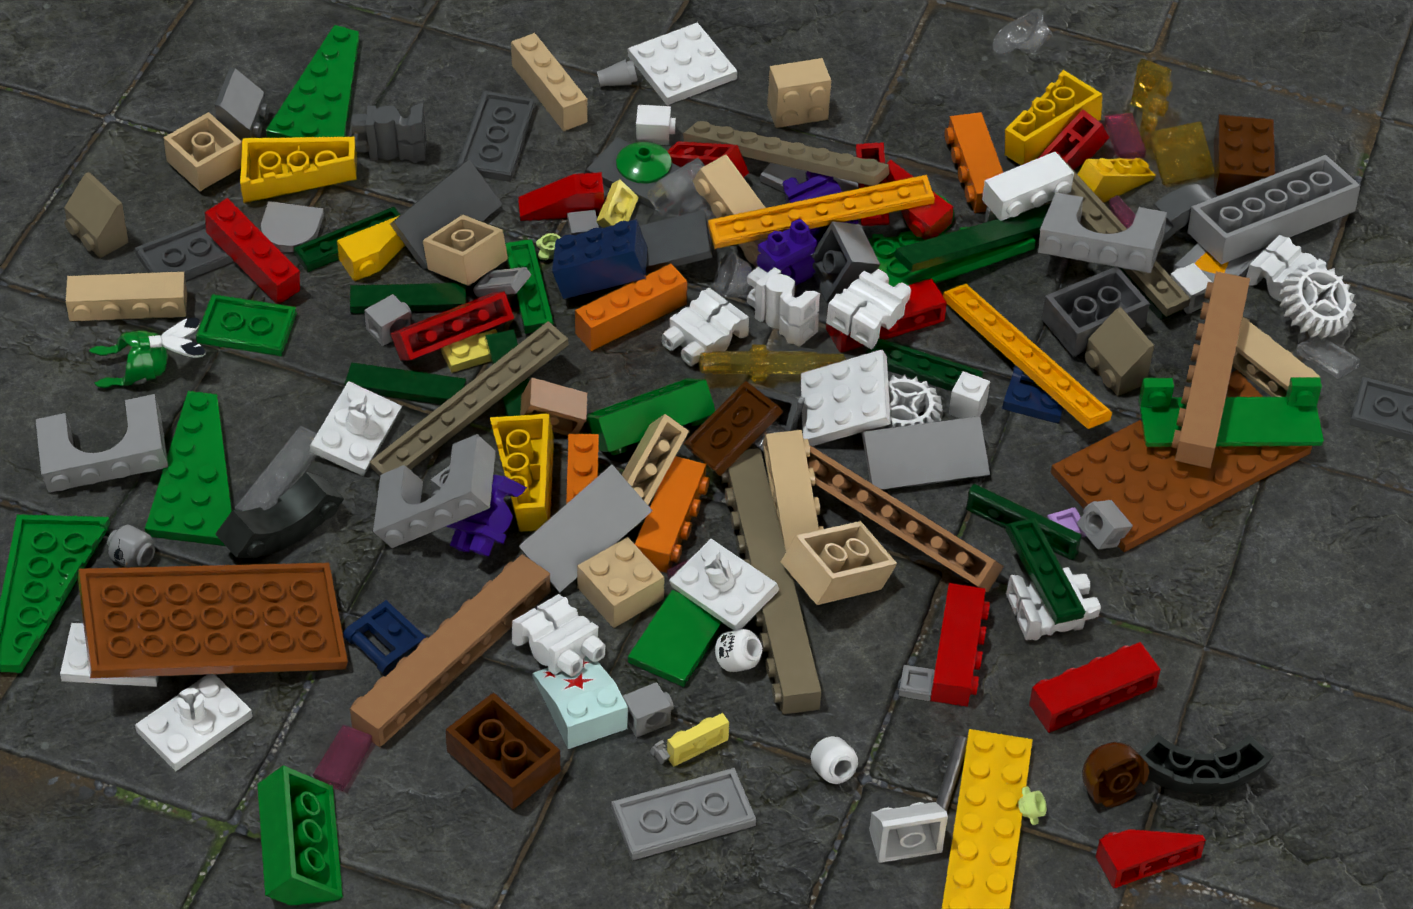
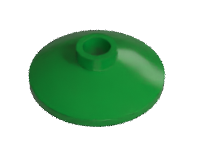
(643, 162)

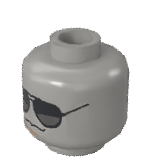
(130, 547)

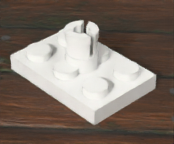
(355, 428)
(724, 585)
(76, 667)
(193, 721)

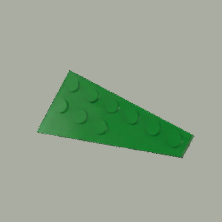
(323, 93)
(886, 246)
(194, 487)
(39, 577)

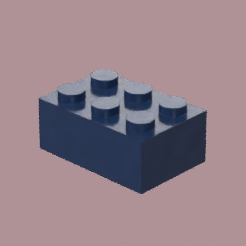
(600, 259)

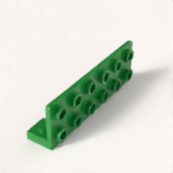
(1244, 420)

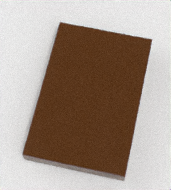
(733, 428)

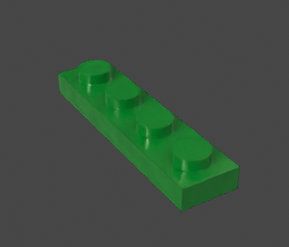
(532, 295)

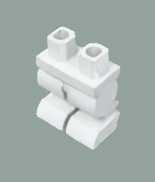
(1277, 263)
(867, 307)
(779, 308)
(705, 326)
(1033, 614)
(558, 636)

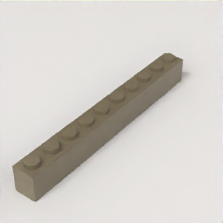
(781, 618)

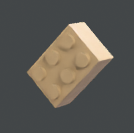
(838, 562)

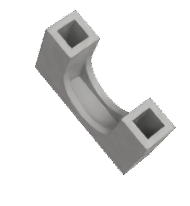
(1130, 249)
(136, 453)
(465, 493)

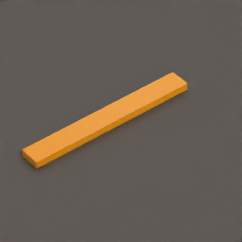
(821, 210)
(1027, 356)

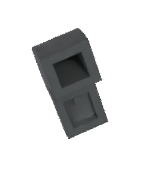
(1179, 204)

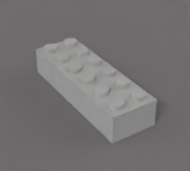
(1273, 207)

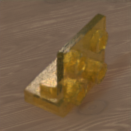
(1150, 93)
(1180, 152)

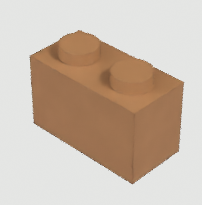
(563, 404)

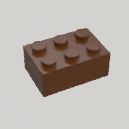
(1242, 152)
(503, 750)

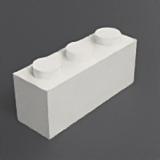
(1027, 186)

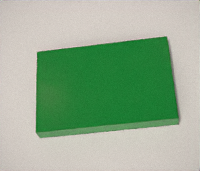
(246, 325)
(675, 639)

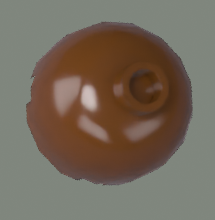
(1114, 773)

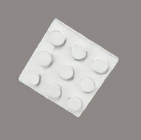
(682, 63)
(845, 398)

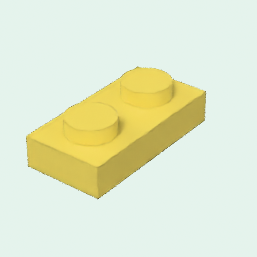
(617, 205)
(467, 352)
(697, 739)

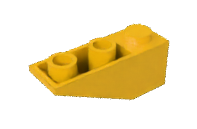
(1114, 176)

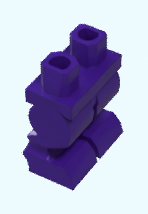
(815, 186)
(789, 252)
(486, 527)

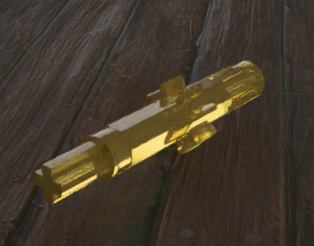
(761, 362)

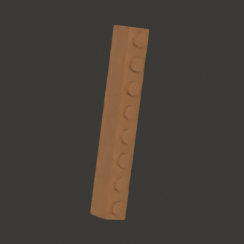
(1212, 369)
(903, 521)
(449, 650)

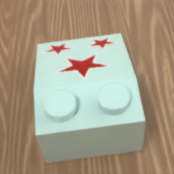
(584, 704)

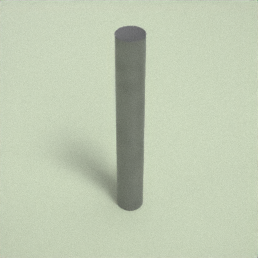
(952, 772)

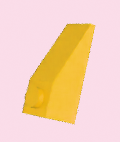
(369, 249)

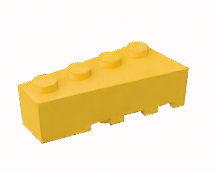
(1049, 116)
(294, 164)
(526, 457)

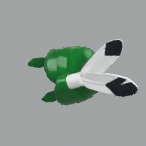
(149, 352)

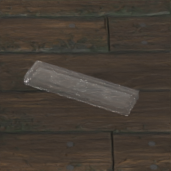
(281, 472)

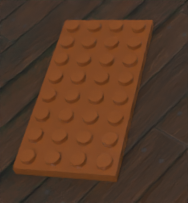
(1154, 487)
(210, 620)

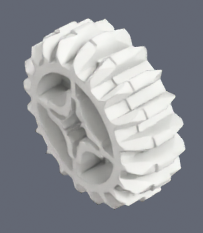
(1301, 291)
(910, 398)

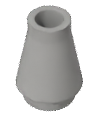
(618, 74)

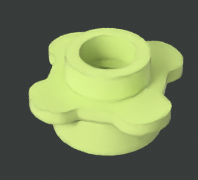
(547, 246)
(1032, 805)

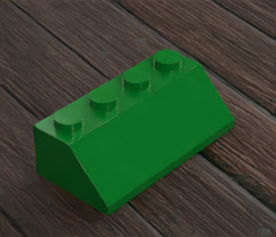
(628, 420)
(298, 838)

